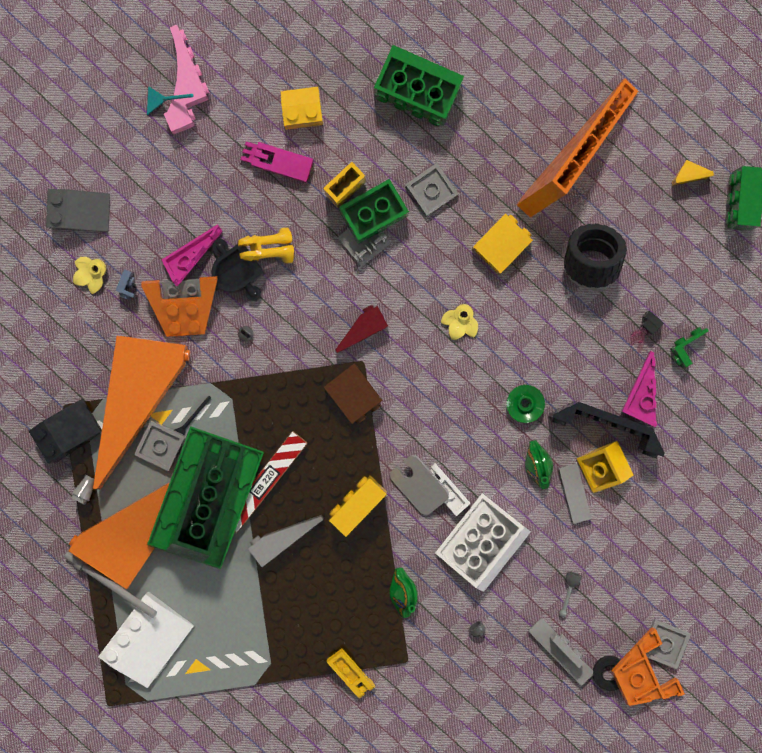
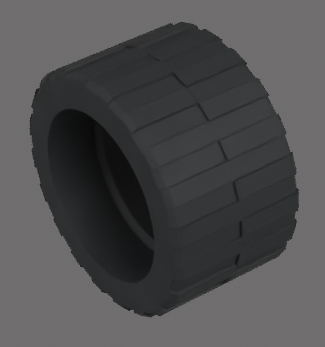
(600, 239)

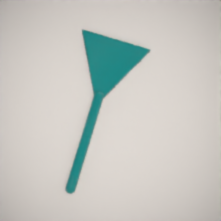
(156, 99)

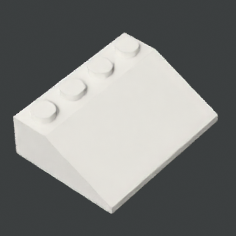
(482, 542)
(145, 642)

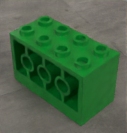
(421, 74)

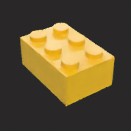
(357, 505)

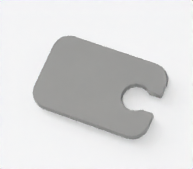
(422, 488)

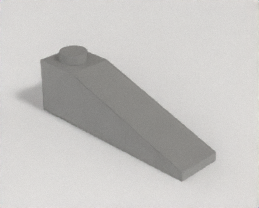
(272, 544)

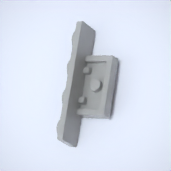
(558, 647)

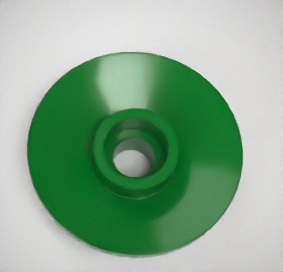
(535, 403)

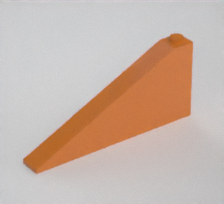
(575, 156)
(137, 384)
(120, 541)

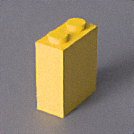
(344, 184)
(502, 243)

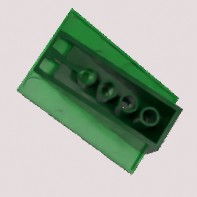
(211, 482)

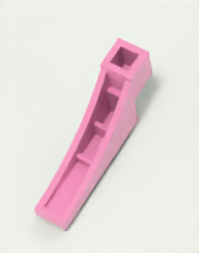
(187, 82)

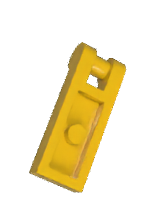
(350, 673)

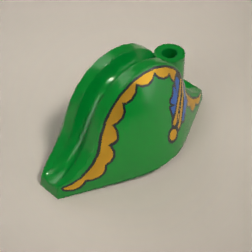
(539, 464)
(403, 593)

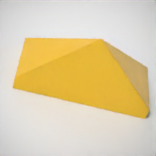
(691, 172)

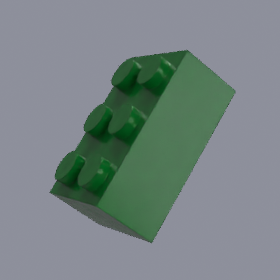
(745, 199)
(373, 211)

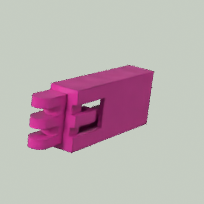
(284, 162)

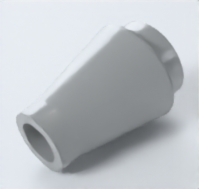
(83, 491)

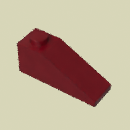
(365, 326)

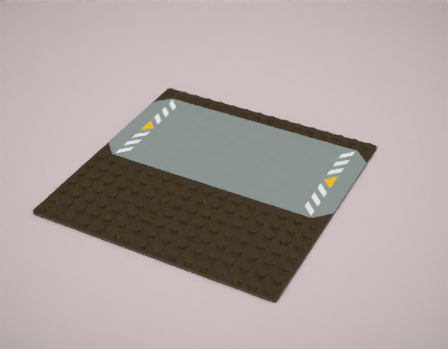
(302, 604)

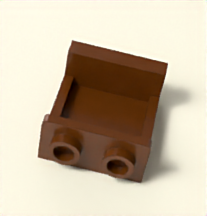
(353, 394)

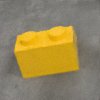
(301, 108)
(605, 467)

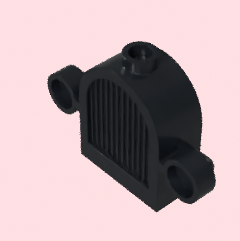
(235, 273)

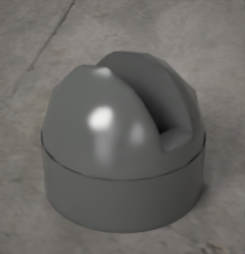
(248, 330)
(477, 629)

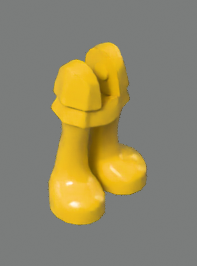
(283, 237)

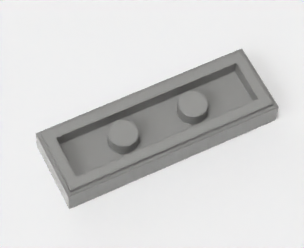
(574, 493)

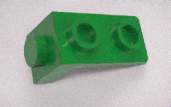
(681, 357)

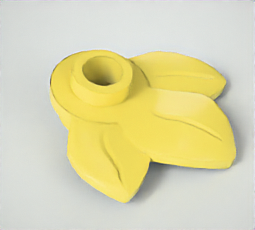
(86, 274)
(460, 325)

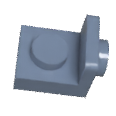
(126, 281)

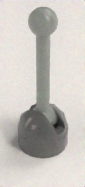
(572, 579)

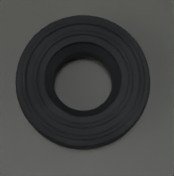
(598, 669)

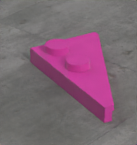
(185, 258)
(641, 399)

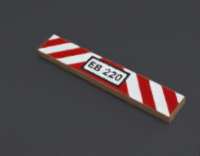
(271, 475)

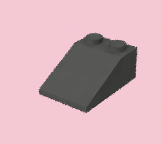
(77, 210)

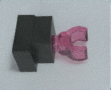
(650, 324)

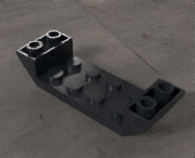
(649, 441)

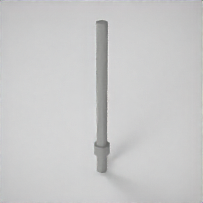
(82, 566)

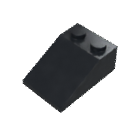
(65, 431)

